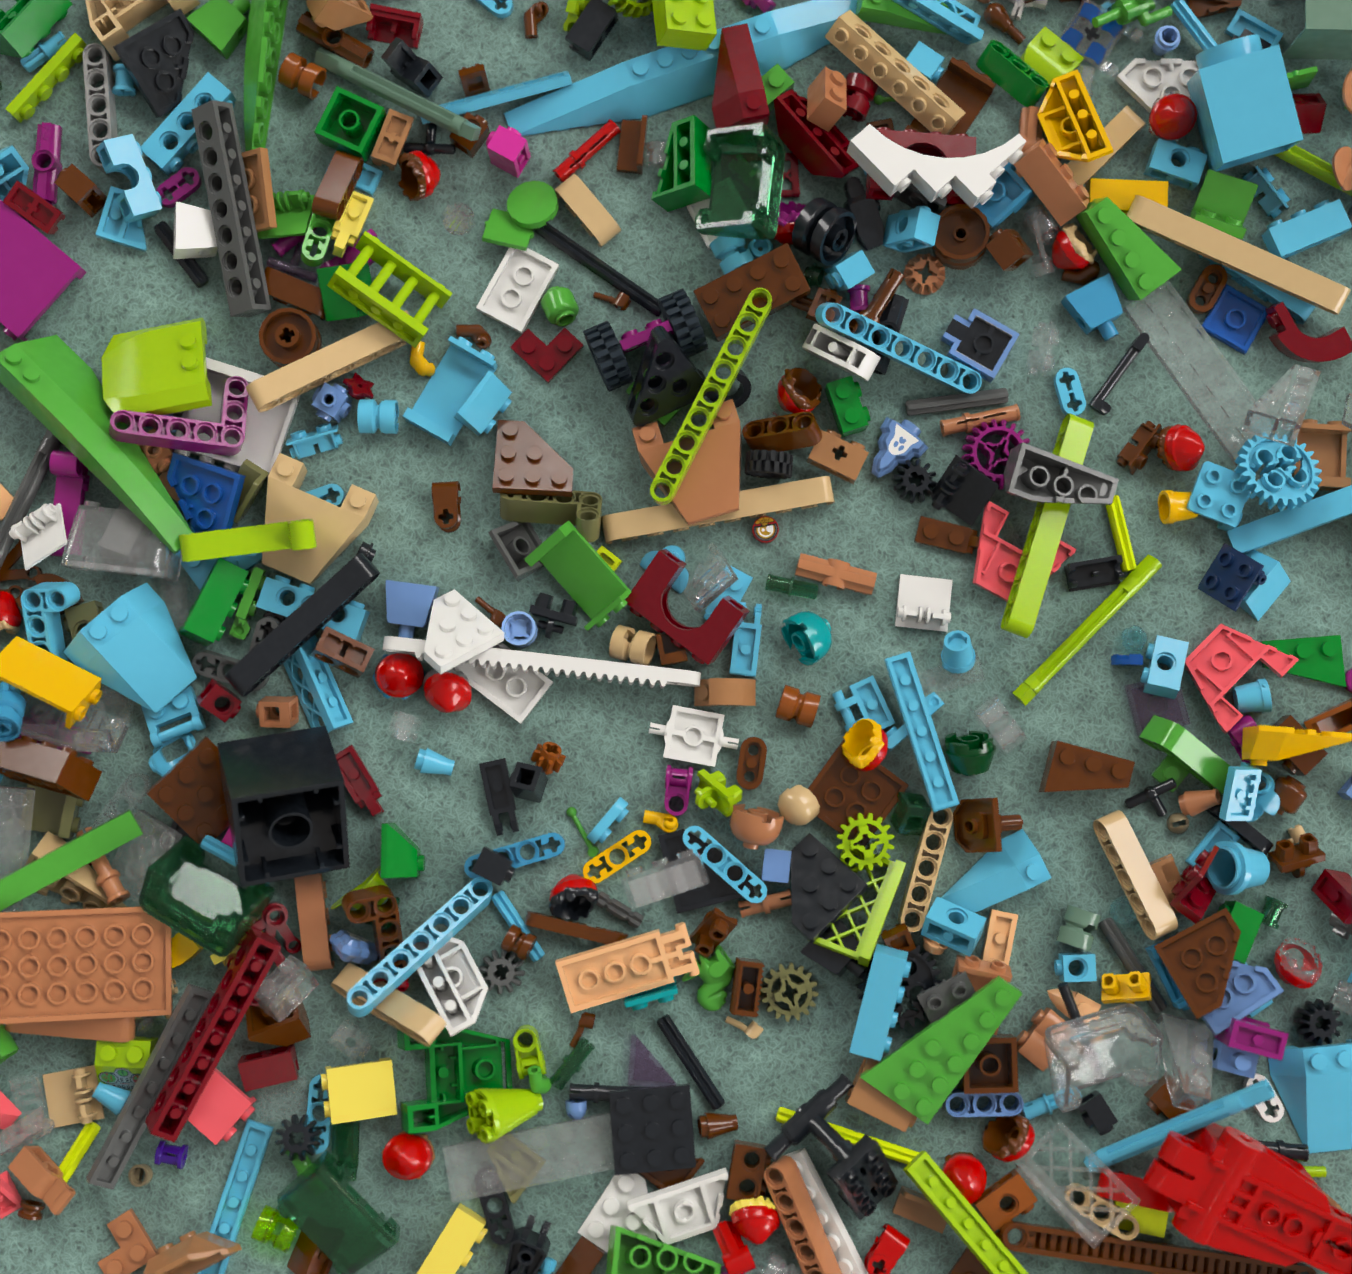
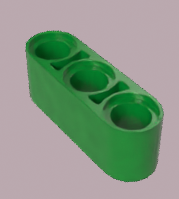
(1012, 74)

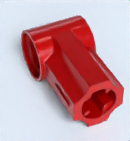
(734, 1252)

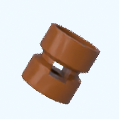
(300, 74)
(798, 706)

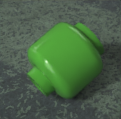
(559, 306)

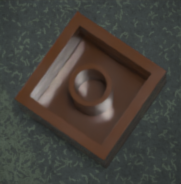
(994, 1068)

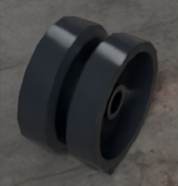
(824, 231)

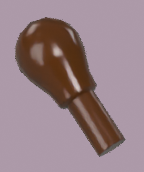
(998, 17)

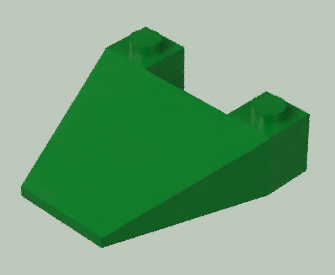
(452, 1070)

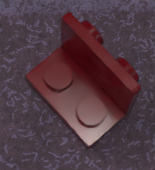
(1195, 890)

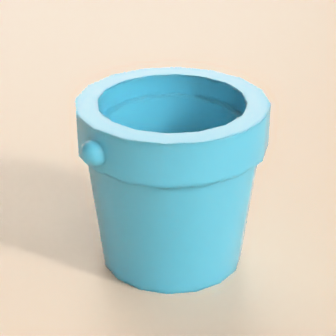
(957, 652)
(1253, 697)

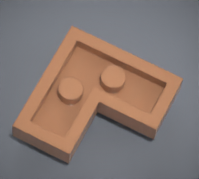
(134, 1245)

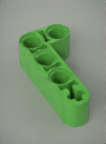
(1186, 751)

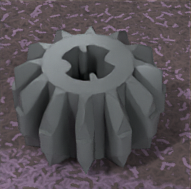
(510, 975)

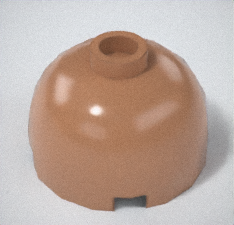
(755, 826)

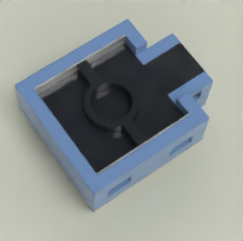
(979, 343)

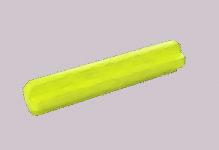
(1120, 534)
(78, 1149)

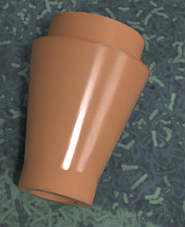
(1197, 801)

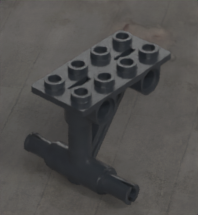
(859, 1168)

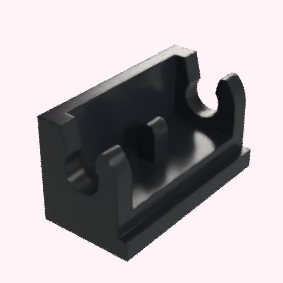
(592, 28)
(1094, 573)

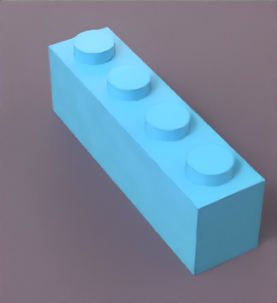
(879, 1001)

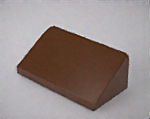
(582, 1258)

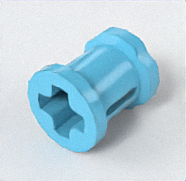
(123, 82)

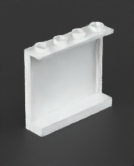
(264, 430)

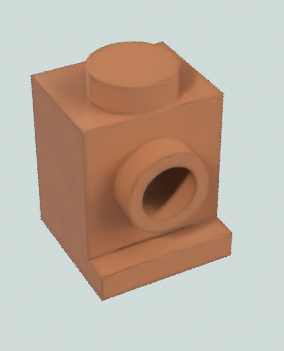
(157, 456)
(287, 715)

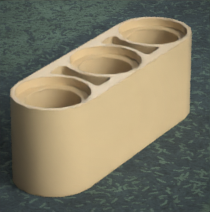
(588, 209)
(1103, 1222)

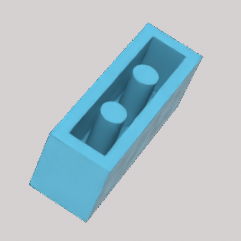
(1307, 229)

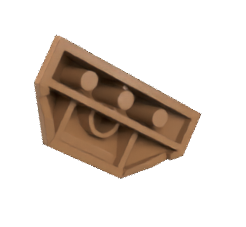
(192, 1254)

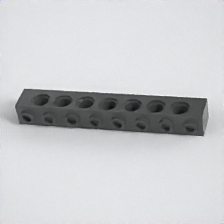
(231, 209)

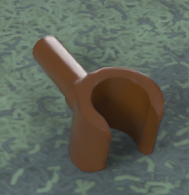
(622, 300)
(497, 616)
(586, 1021)

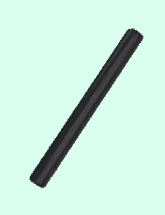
(599, 268)

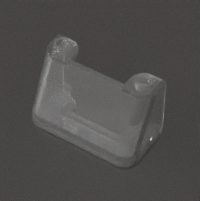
(117, 544)
(1101, 1049)

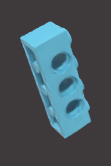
(174, 126)
(272, 600)

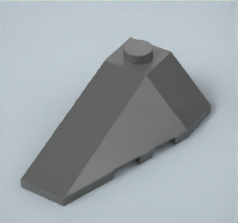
(1053, 479)

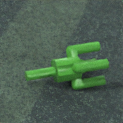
(1129, 10)

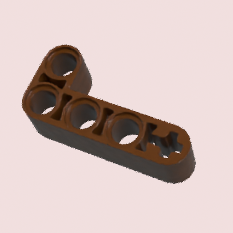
(378, 915)

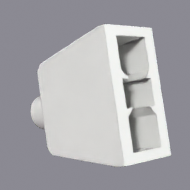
(193, 232)

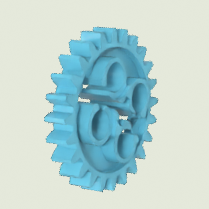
(1277, 483)

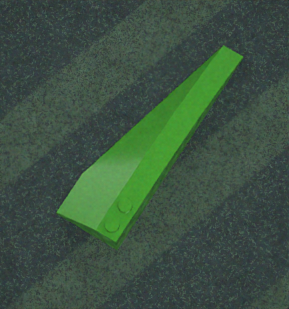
(261, 67)
(71, 406)

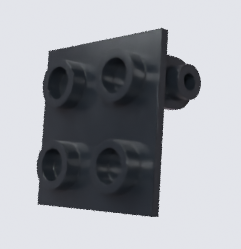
(963, 490)

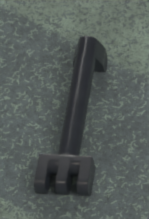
(1136, 347)

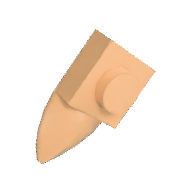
(1084, 1004)

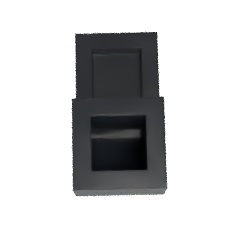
(411, 69)

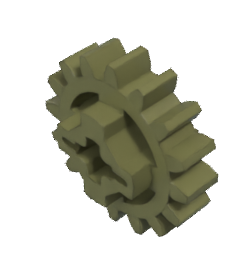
(801, 988)

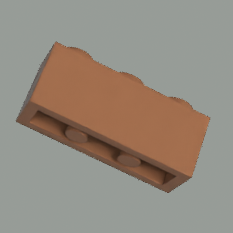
(1052, 182)

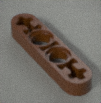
(573, 928)

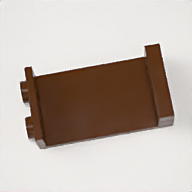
(966, 90)

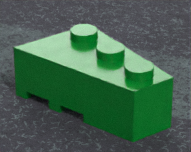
(28, 23)
(686, 169)
(215, 603)

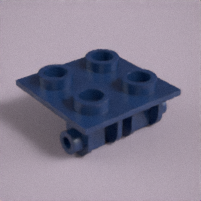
(1231, 577)

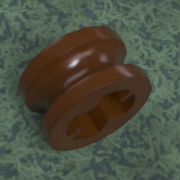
(31, 1209)

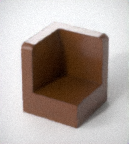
(668, 652)

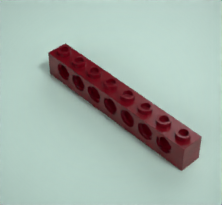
(212, 1035)

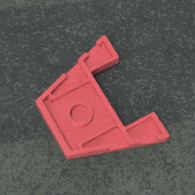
(998, 559)
(1223, 661)

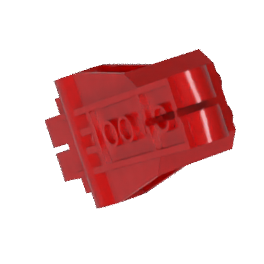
(1249, 1200)

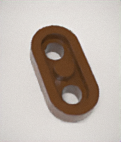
(1207, 291)
(751, 763)

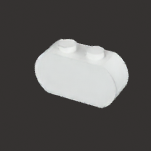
(841, 352)

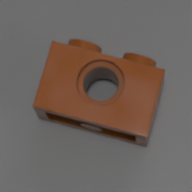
(1009, 1185)

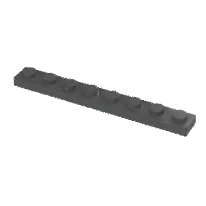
(152, 1079)

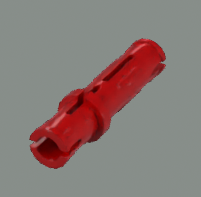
(586, 151)

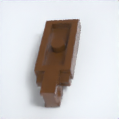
(946, 536)

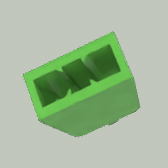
(221, 24)

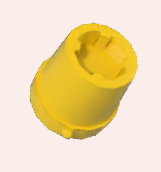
(1173, 506)

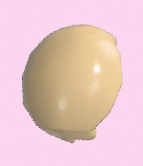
(798, 805)

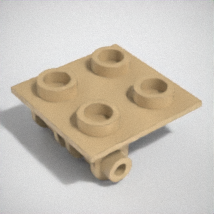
(71, 1097)

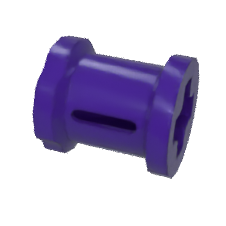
(162, 1157)

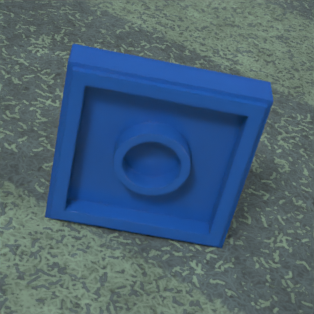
(1235, 319)

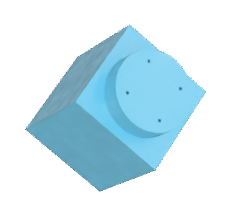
(1243, 103)

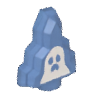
(896, 445)
(353, 947)

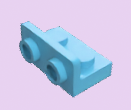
(1240, 792)

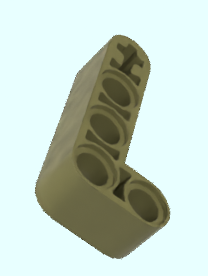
(581, 509)

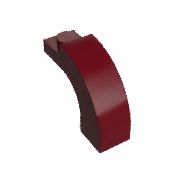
(1301, 347)

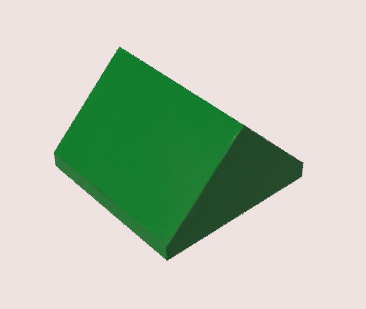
(334, 304)

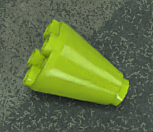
(500, 1110)

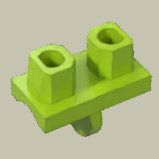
(713, 792)

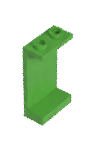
(581, 573)

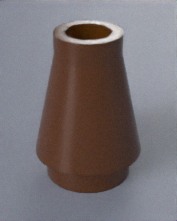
(715, 1124)

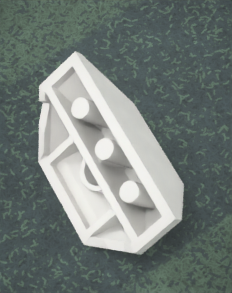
(454, 984)

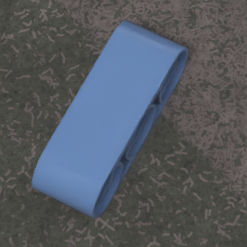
(994, 1107)

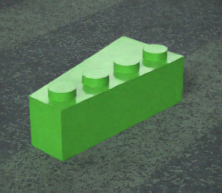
(1126, 250)
(642, 1255)

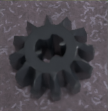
(911, 489)
(1309, 1017)
(298, 1126)

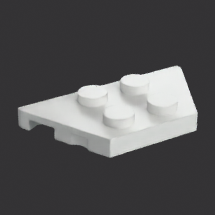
(683, 1207)

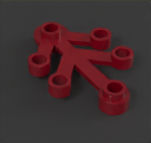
(271, 926)

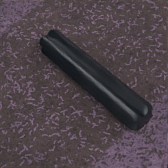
(189, 265)

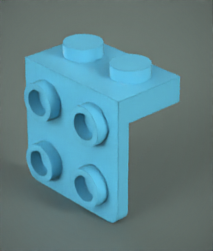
(1218, 495)

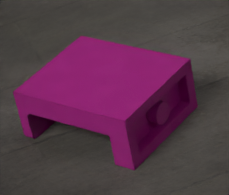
(1254, 1037)

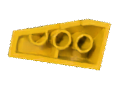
(1276, 743)

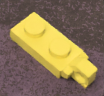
(349, 227)

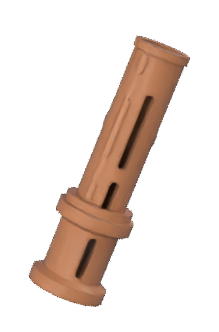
(108, 878)

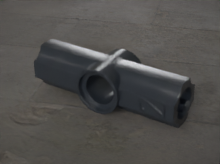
(891, 318)

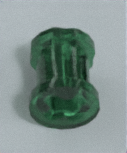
(1278, 906)

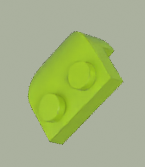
(1051, 55)

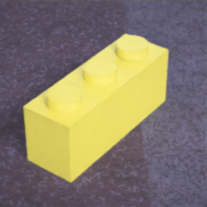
(455, 1242)

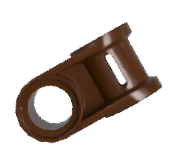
(447, 501)

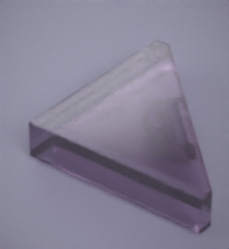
(645, 1068)

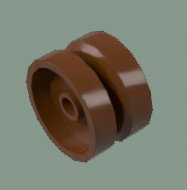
(974, 232)
(286, 325)

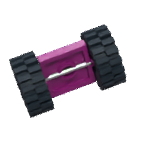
(679, 322)

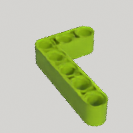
(248, 540)

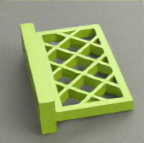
(876, 918)

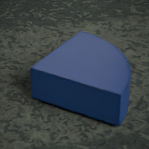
(1127, 660)

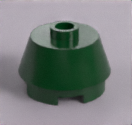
(969, 753)

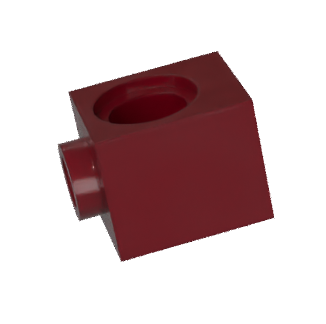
(211, 693)

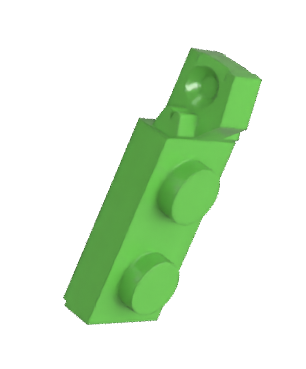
(247, 606)

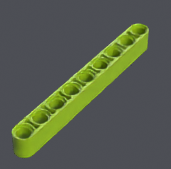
(712, 383)
(1044, 537)

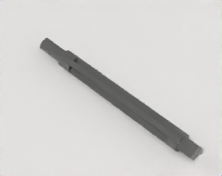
(27, 491)

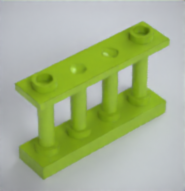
(378, 307)

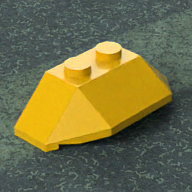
(1072, 120)

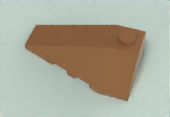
(339, 13)

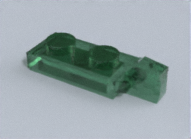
(346, 1148)

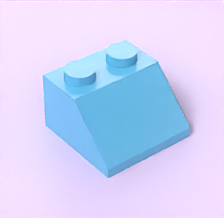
(483, 404)

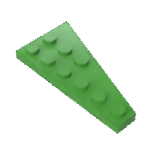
(936, 1058)

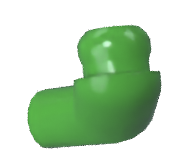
(538, 1082)

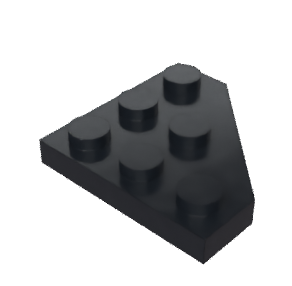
(159, 60)
(820, 888)
(717, 890)

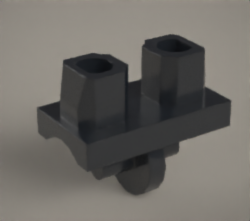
(543, 609)

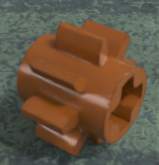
(548, 757)

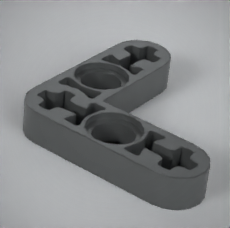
(214, 657)

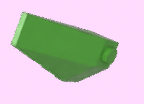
(893, 14)

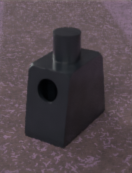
(832, 960)

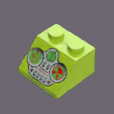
(122, 1062)

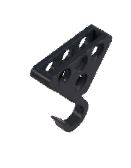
(662, 391)

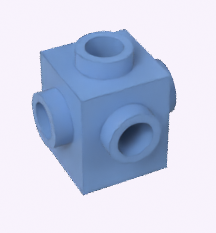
(338, 408)

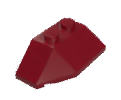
(818, 150)

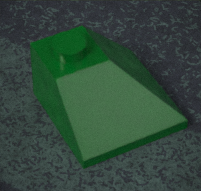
(399, 854)

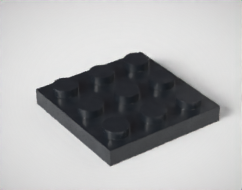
(652, 1129)

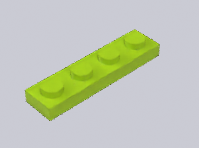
(41, 85)

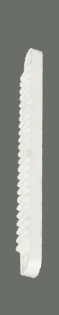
(559, 664)

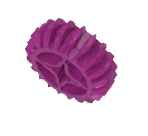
(986, 448)

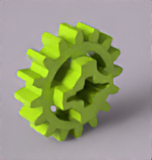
(867, 854)

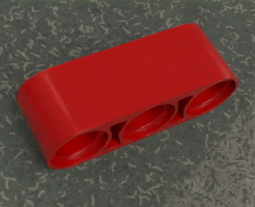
(1148, 1196)

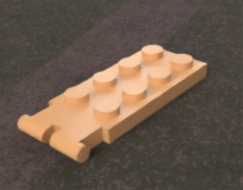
(626, 967)

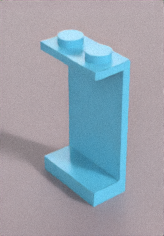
(449, 389)

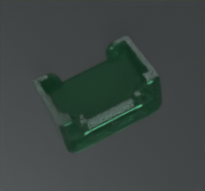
(744, 182)
(200, 900)
(337, 1217)

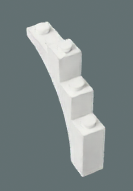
(933, 176)

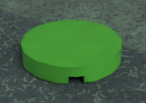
(532, 204)

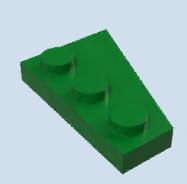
(1318, 658)

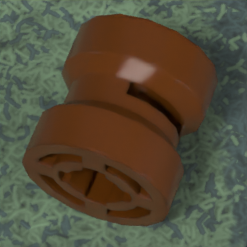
(523, 946)

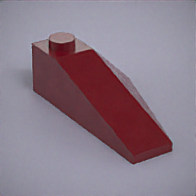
(738, 87)

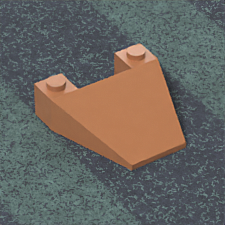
(714, 476)

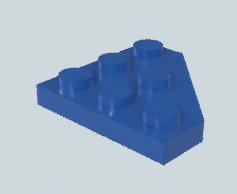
(205, 492)

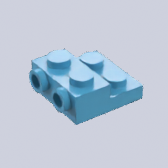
(1009, 196)

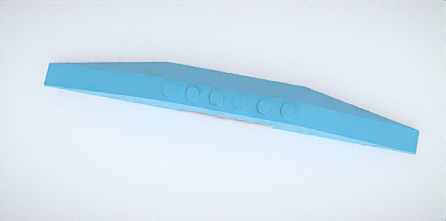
(677, 75)

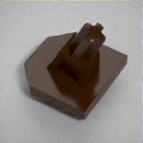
(980, 825)

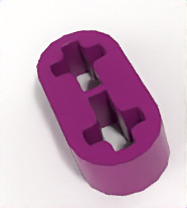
(175, 182)

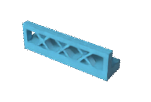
(947, 19)
(321, 684)

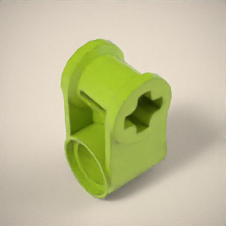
(528, 1054)

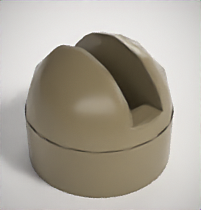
(1175, 818)
(136, 1173)

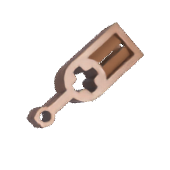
(42, 1178)

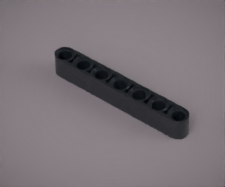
(302, 624)

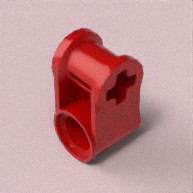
(888, 1249)

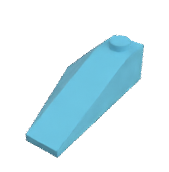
(1000, 875)

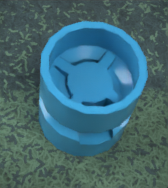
(11, 714)

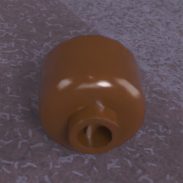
(1290, 793)

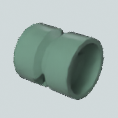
(1078, 928)

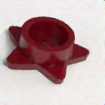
(358, 387)

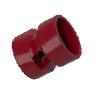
(860, 92)

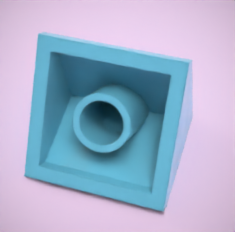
(1263, 596)

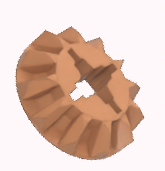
(914, 279)

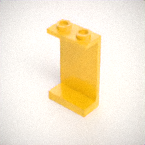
(49, 679)

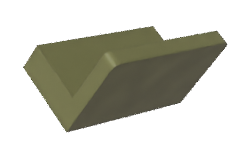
(253, 482)

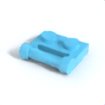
(179, 708)

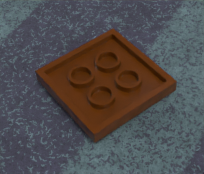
(848, 791)
(194, 792)

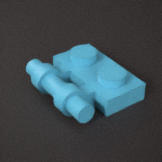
(869, 702)

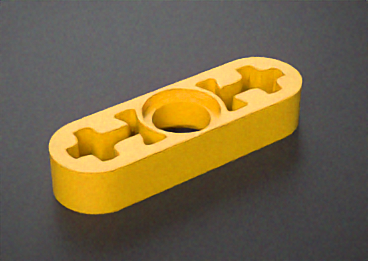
(630, 839)

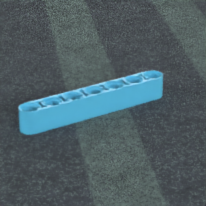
(910, 351)
(414, 957)

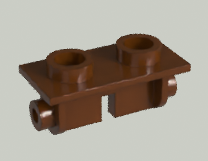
(1136, 456)

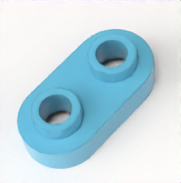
(601, 830)

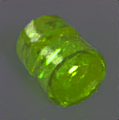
(266, 1226)

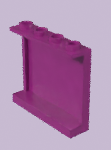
(30, 273)

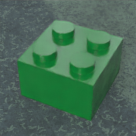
(350, 124)

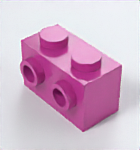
(508, 150)

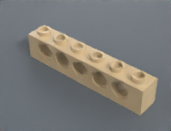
(894, 73)

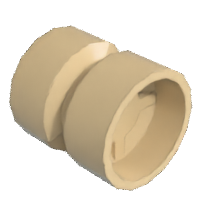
(628, 644)

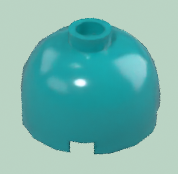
(809, 635)

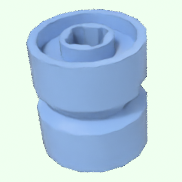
(519, 629)

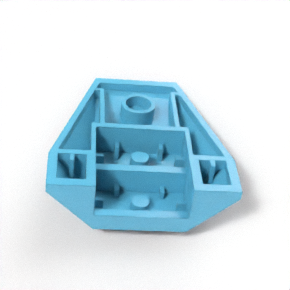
(135, 650)
(1317, 1093)

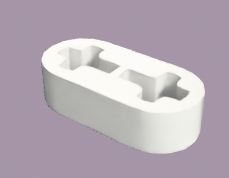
(1261, 1108)

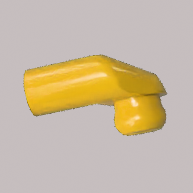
(419, 362)
(664, 821)

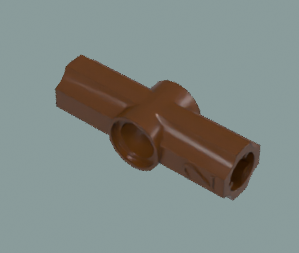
(347, 47)

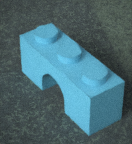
(125, 156)

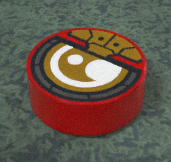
(765, 529)

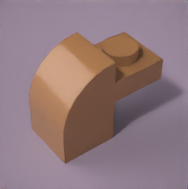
(725, 692)

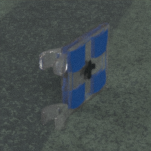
(1097, 43)

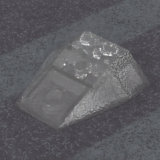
(98, 732)

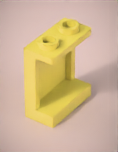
(359, 1091)

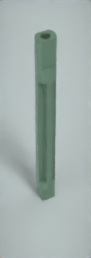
(397, 94)

